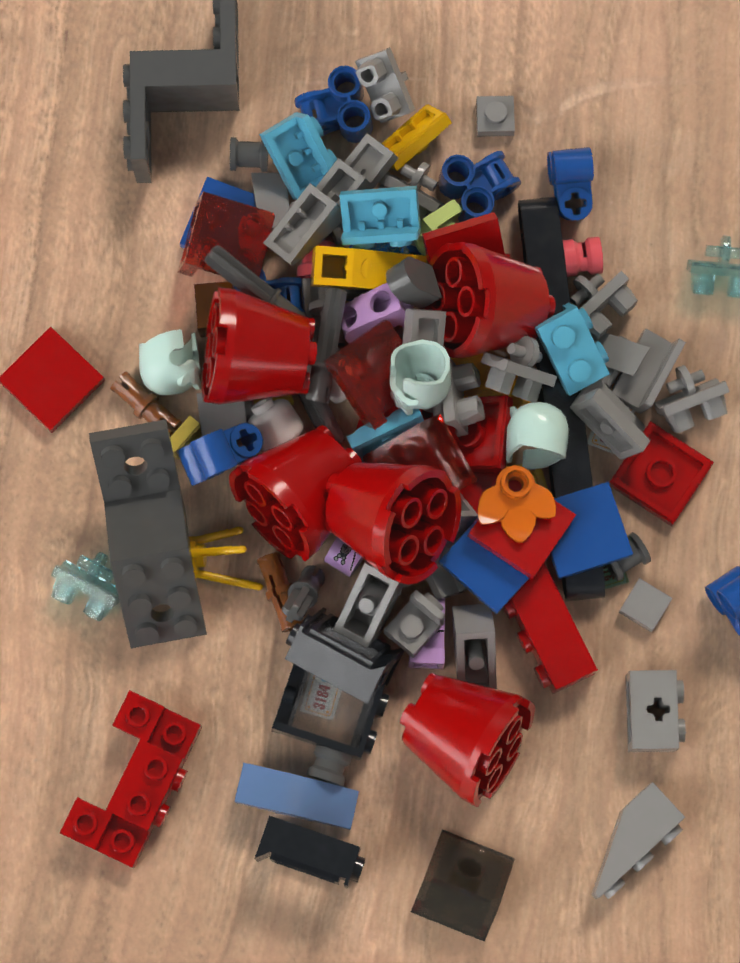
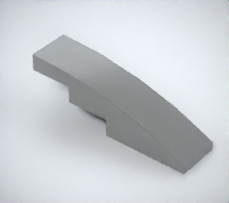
(319, 208)

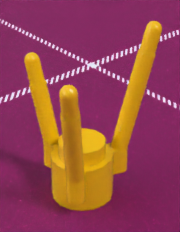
(200, 553)

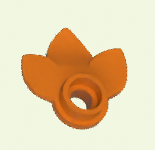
(516, 509)

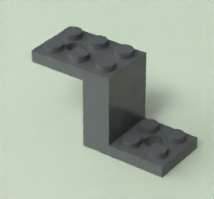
(179, 84)
(147, 534)

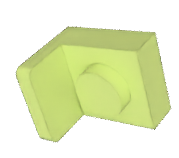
(438, 219)

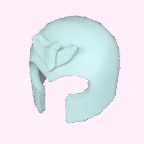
(168, 364)
(419, 375)
(539, 427)

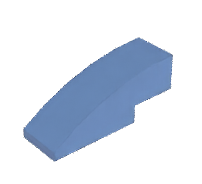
(296, 796)

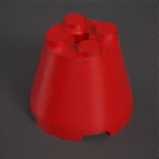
(487, 298)
(255, 350)
(289, 492)
(394, 516)
(467, 733)

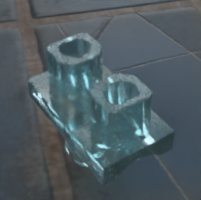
(704, 272)
(73, 578)

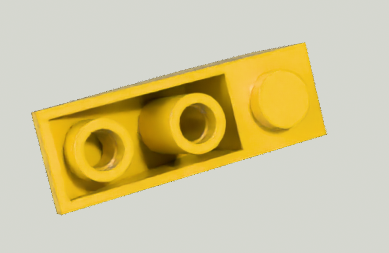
(353, 267)

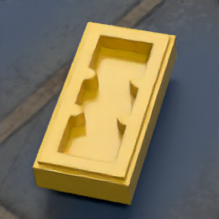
(416, 134)

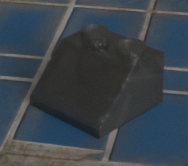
(463, 885)

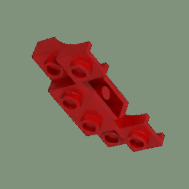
(144, 786)

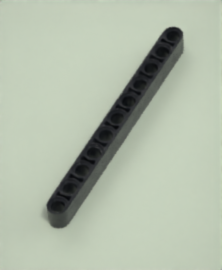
(544, 248)

